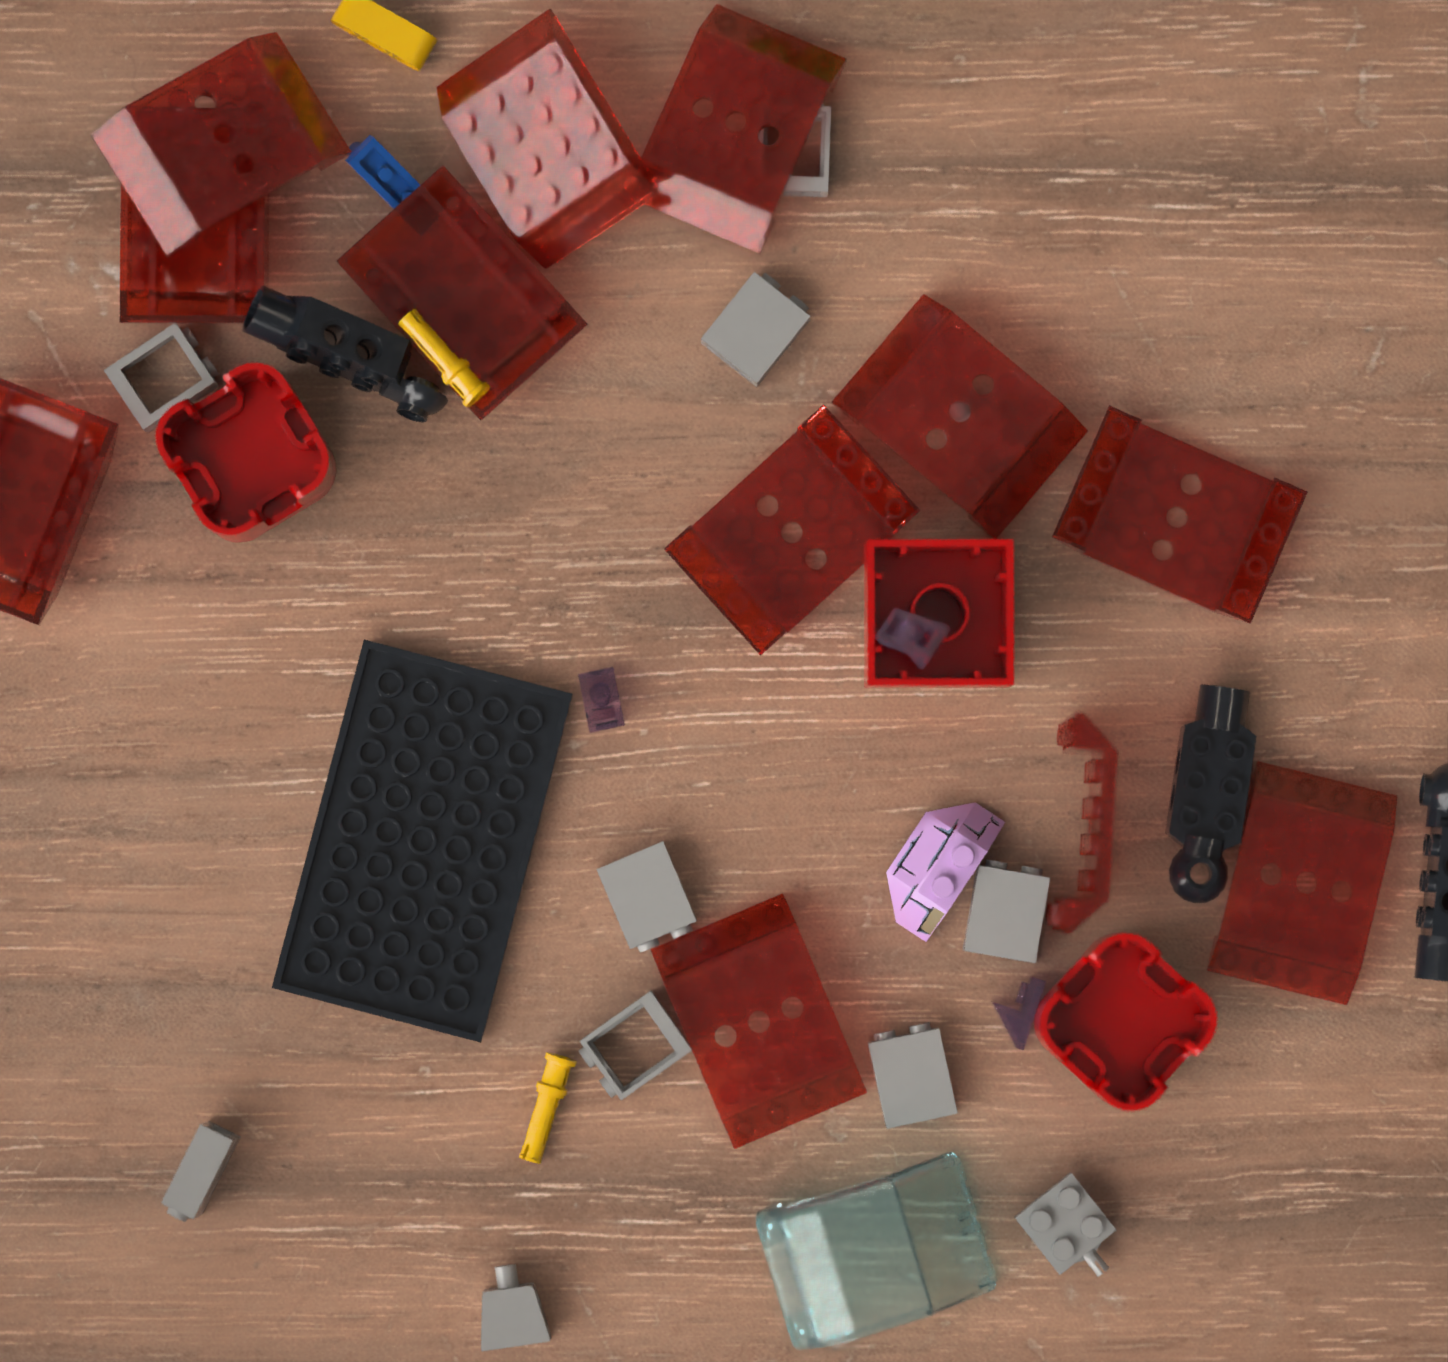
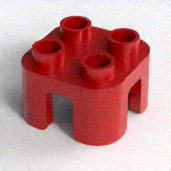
(247, 453)
(1124, 1020)

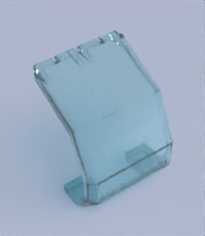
(876, 1253)

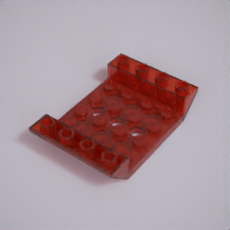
(724, 176)
(187, 178)
(991, 458)
(823, 486)
(1230, 528)
(1082, 737)
(1295, 937)
(749, 967)

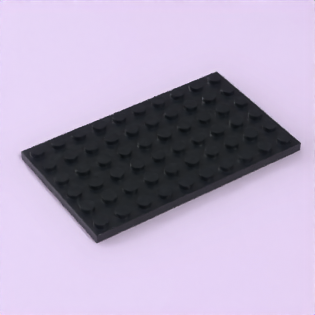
(422, 841)

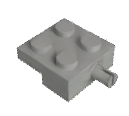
(1067, 1226)

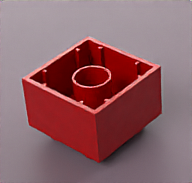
(951, 583)

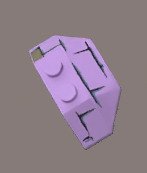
(939, 864)

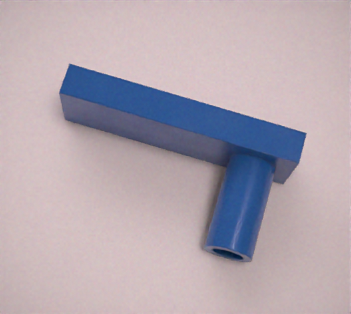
(381, 171)

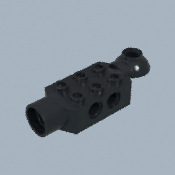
(343, 348)
(1210, 790)
(1432, 916)

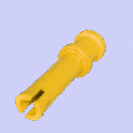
(454, 370)
(550, 1090)

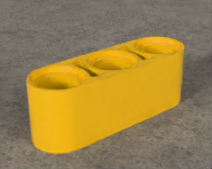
(385, 31)

